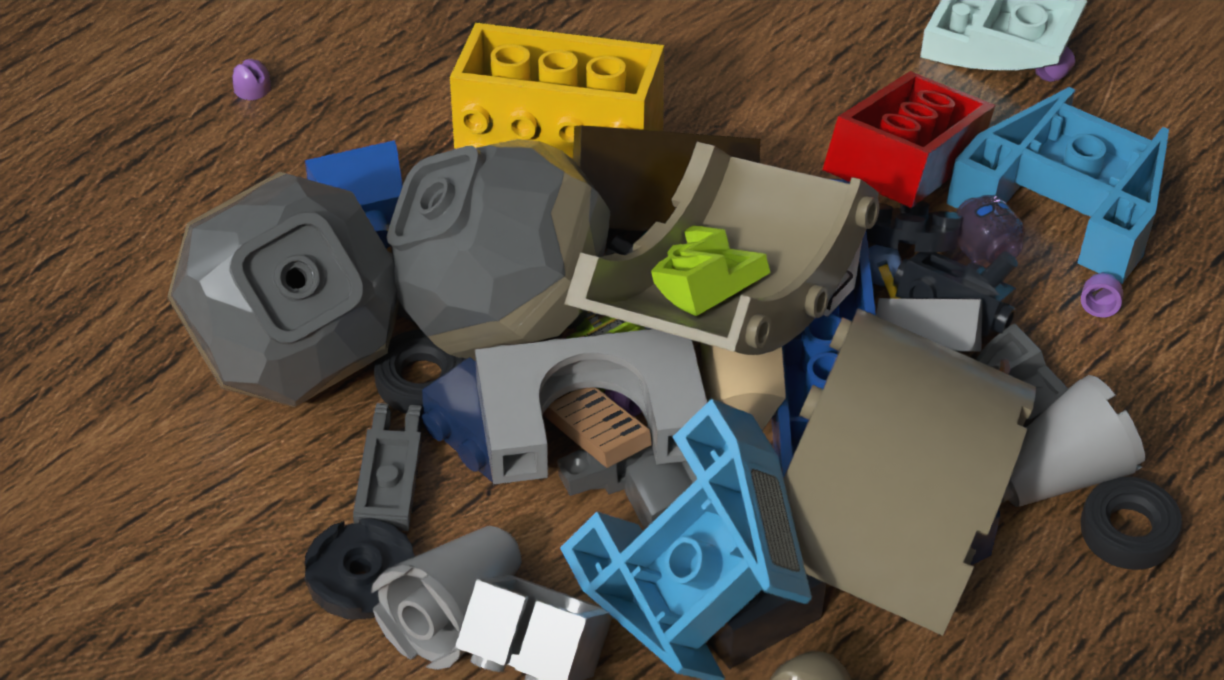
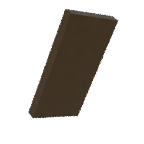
(643, 168)

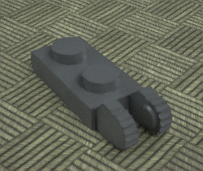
(389, 469)

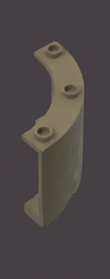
(795, 218)
(902, 467)

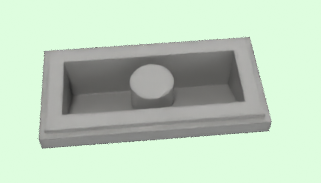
(944, 321)

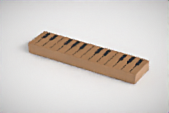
(598, 425)

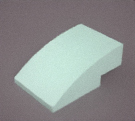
(1001, 32)

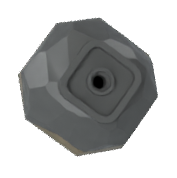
(493, 244)
(285, 289)

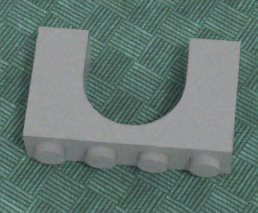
(524, 379)

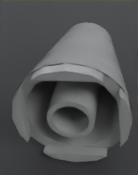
(1075, 446)
(429, 594)

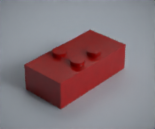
(906, 137)

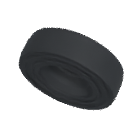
(403, 350)
(1127, 550)

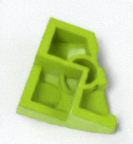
(706, 270)

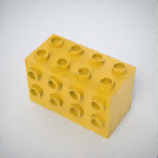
(546, 82)

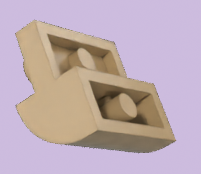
(744, 381)

